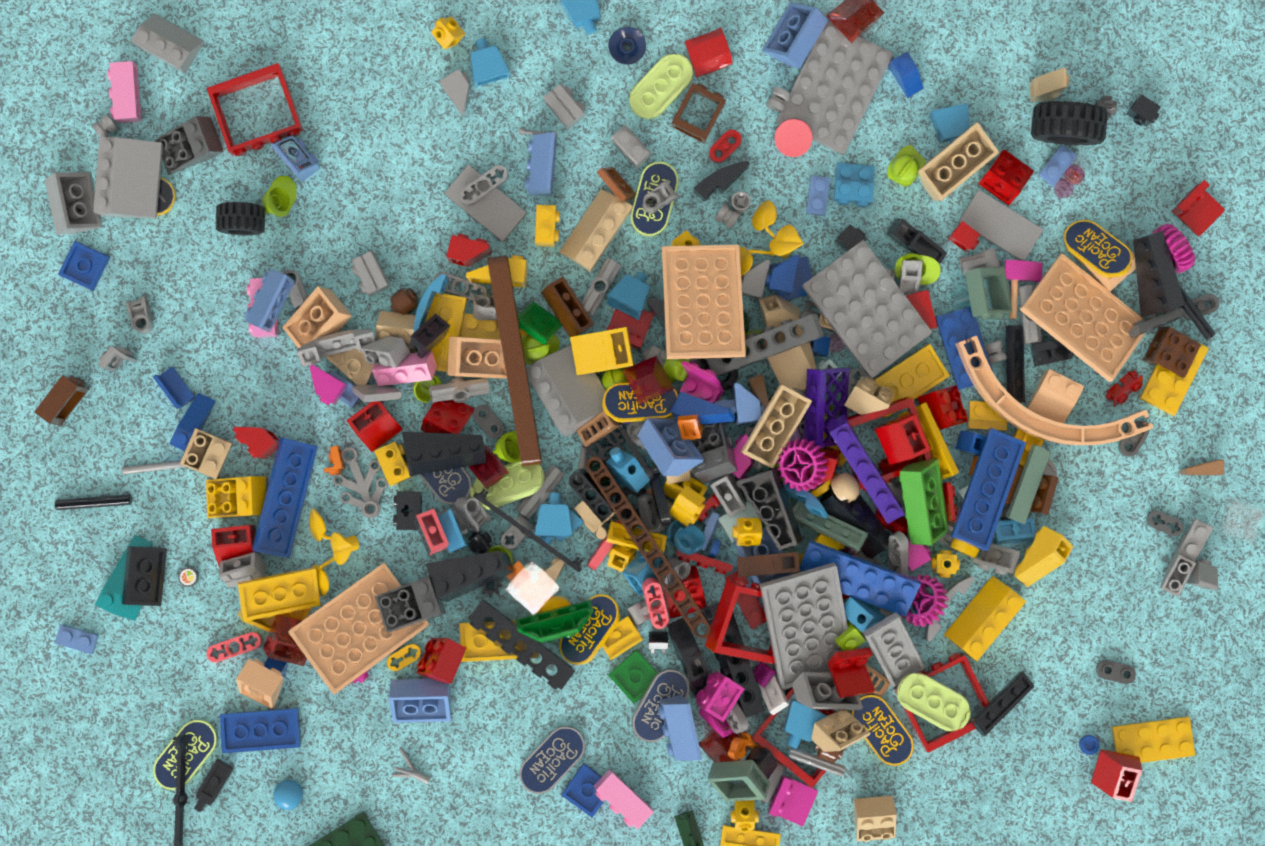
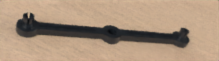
(649, 471)
(482, 498)
(181, 742)

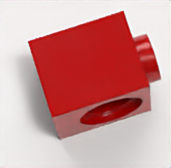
(965, 237)

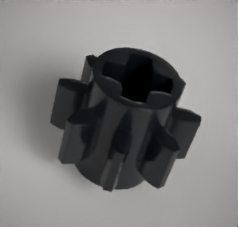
(480, 542)
(497, 585)

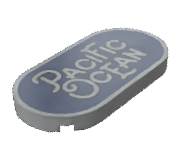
(449, 484)
(646, 717)
(552, 760)

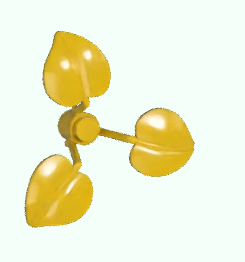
(782, 244)
(341, 548)

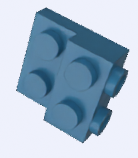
(854, 184)

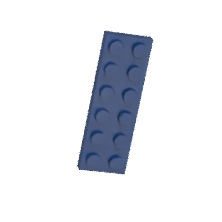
(988, 489)
(284, 498)
(864, 579)

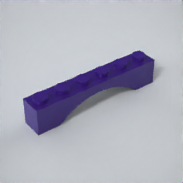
(865, 469)

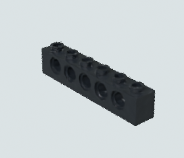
(741, 666)
(564, 670)

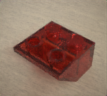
(280, 644)

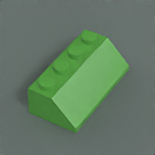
(924, 502)

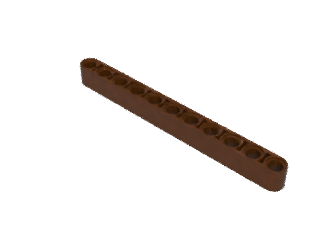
(514, 360)
(641, 540)

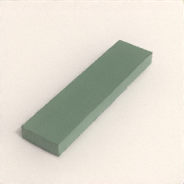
(1028, 484)
(830, 527)

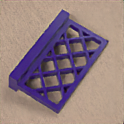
(815, 391)

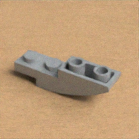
(1185, 556)

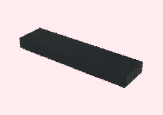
(1015, 362)
(1002, 703)

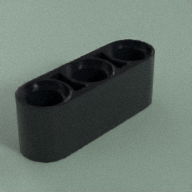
(589, 484)

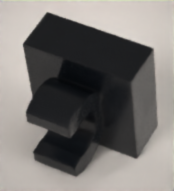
(658, 640)

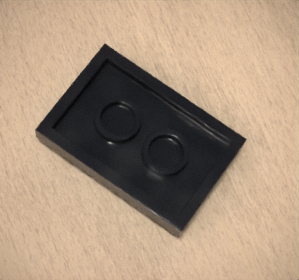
(144, 576)

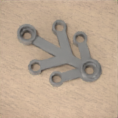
(362, 486)

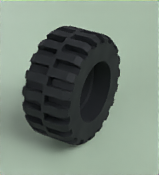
(1069, 123)

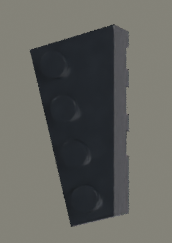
(1156, 275)
(442, 451)
(772, 506)
(860, 516)
(464, 574)

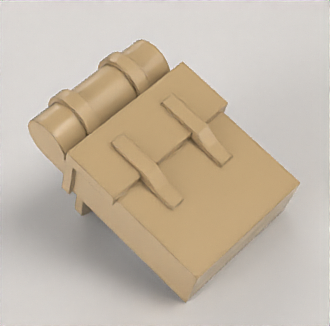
(591, 521)

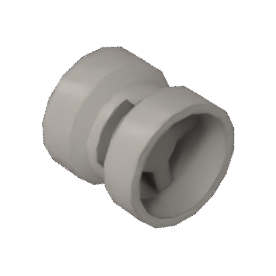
(778, 99)
(105, 126)
(740, 202)
(727, 216)
(993, 348)

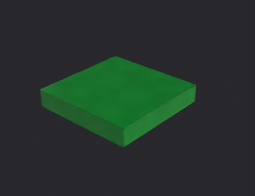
(538, 323)
(633, 676)

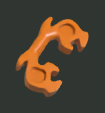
(738, 746)

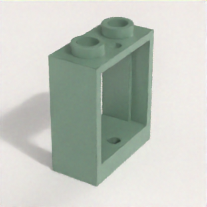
(998, 290)
(755, 785)

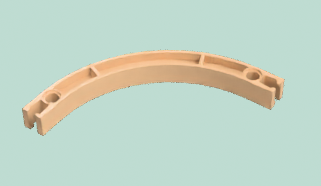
(1032, 423)

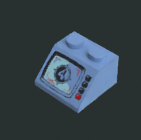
(296, 157)

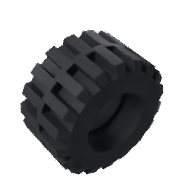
(240, 218)

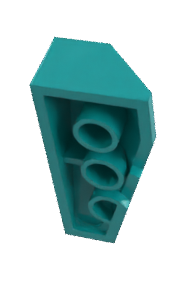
(111, 594)

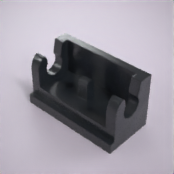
(429, 335)
(1049, 353)

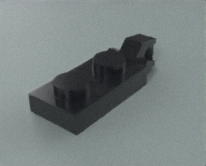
(213, 784)

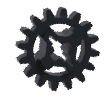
(601, 452)

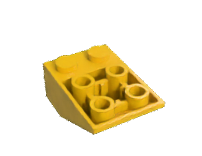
(602, 351)
(235, 496)
(1043, 556)

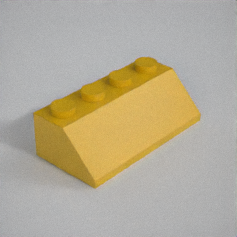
(984, 618)

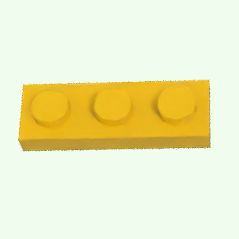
(618, 535)
(754, 837)

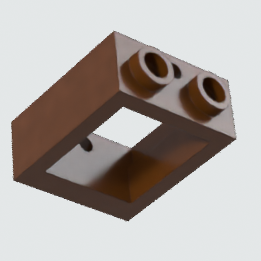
(689, 129)
(62, 399)

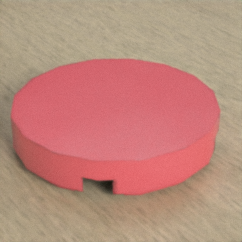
(793, 137)

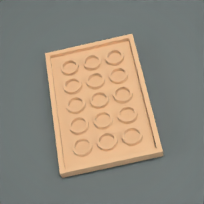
(703, 302)
(1084, 317)
(349, 633)

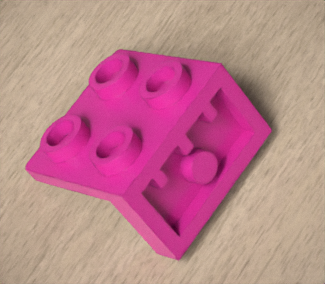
(701, 383)
(719, 695)
(792, 800)

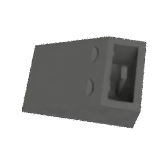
(190, 144)
(716, 451)
(409, 605)

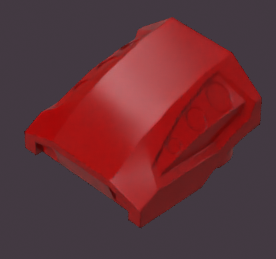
(709, 52)

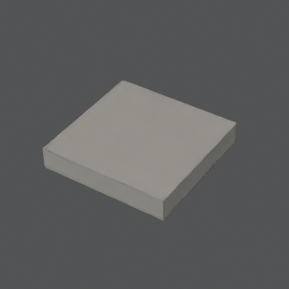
(374, 393)

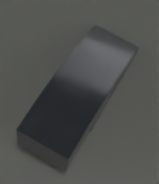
(720, 180)
(915, 240)

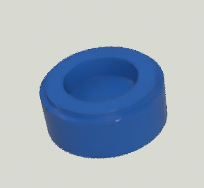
(714, 548)
(1089, 744)

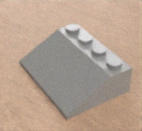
(127, 178)
(567, 396)

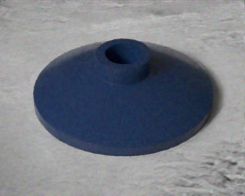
(626, 36)

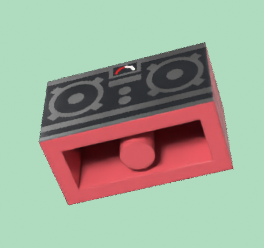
(431, 532)

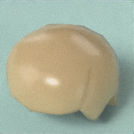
(845, 487)

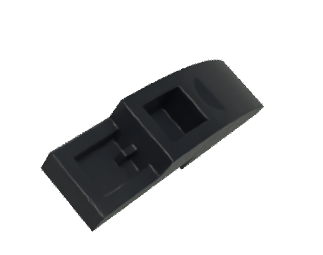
(689, 655)

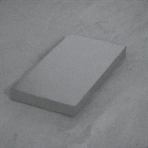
(493, 211)
(1001, 225)
(894, 649)

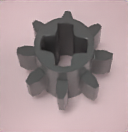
(1109, 104)

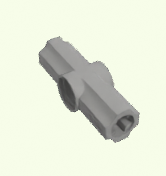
(606, 275)
(1031, 329)
(459, 389)
(533, 502)

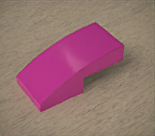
(1023, 270)

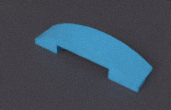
(437, 286)
(810, 501)

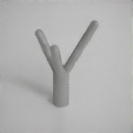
(407, 773)

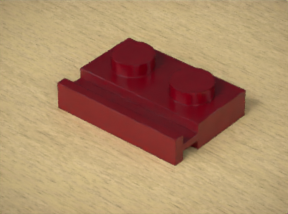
(489, 472)

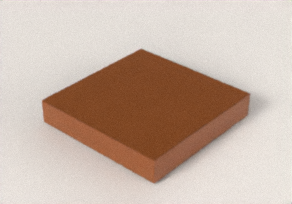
(616, 183)

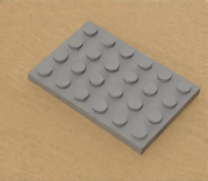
(836, 87)
(866, 309)
(804, 620)

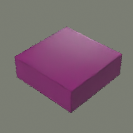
(763, 674)

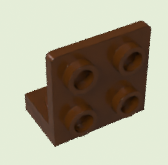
(1172, 351)
(1044, 494)

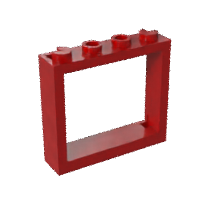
(243, 82)
(900, 404)
(722, 619)
(948, 736)
(757, 737)

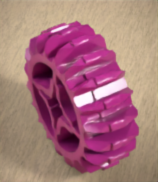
(1179, 248)
(801, 449)
(937, 601)

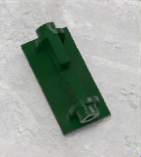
(689, 829)

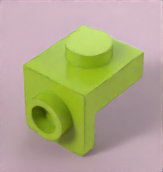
(850, 638)

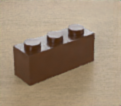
(567, 307)

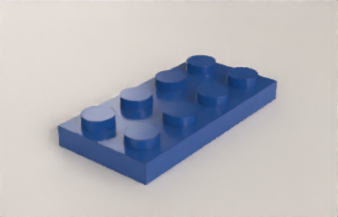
(956, 328)
(260, 730)

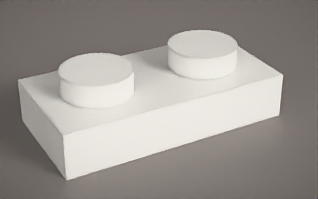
(774, 696)

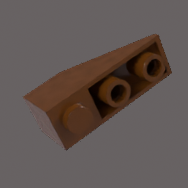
(768, 564)

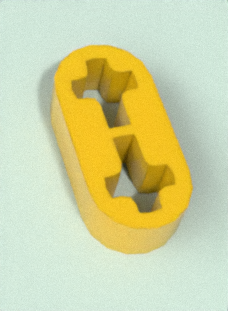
(964, 548)
(401, 653)

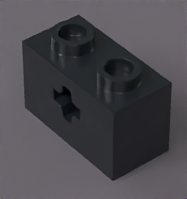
(414, 502)

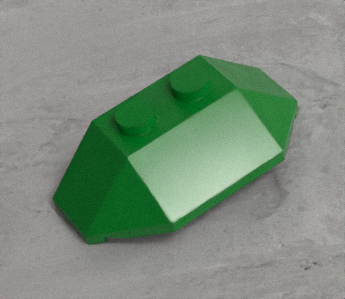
(556, 622)

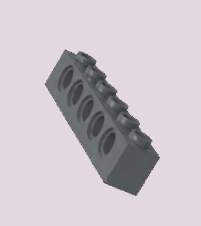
(811, 331)

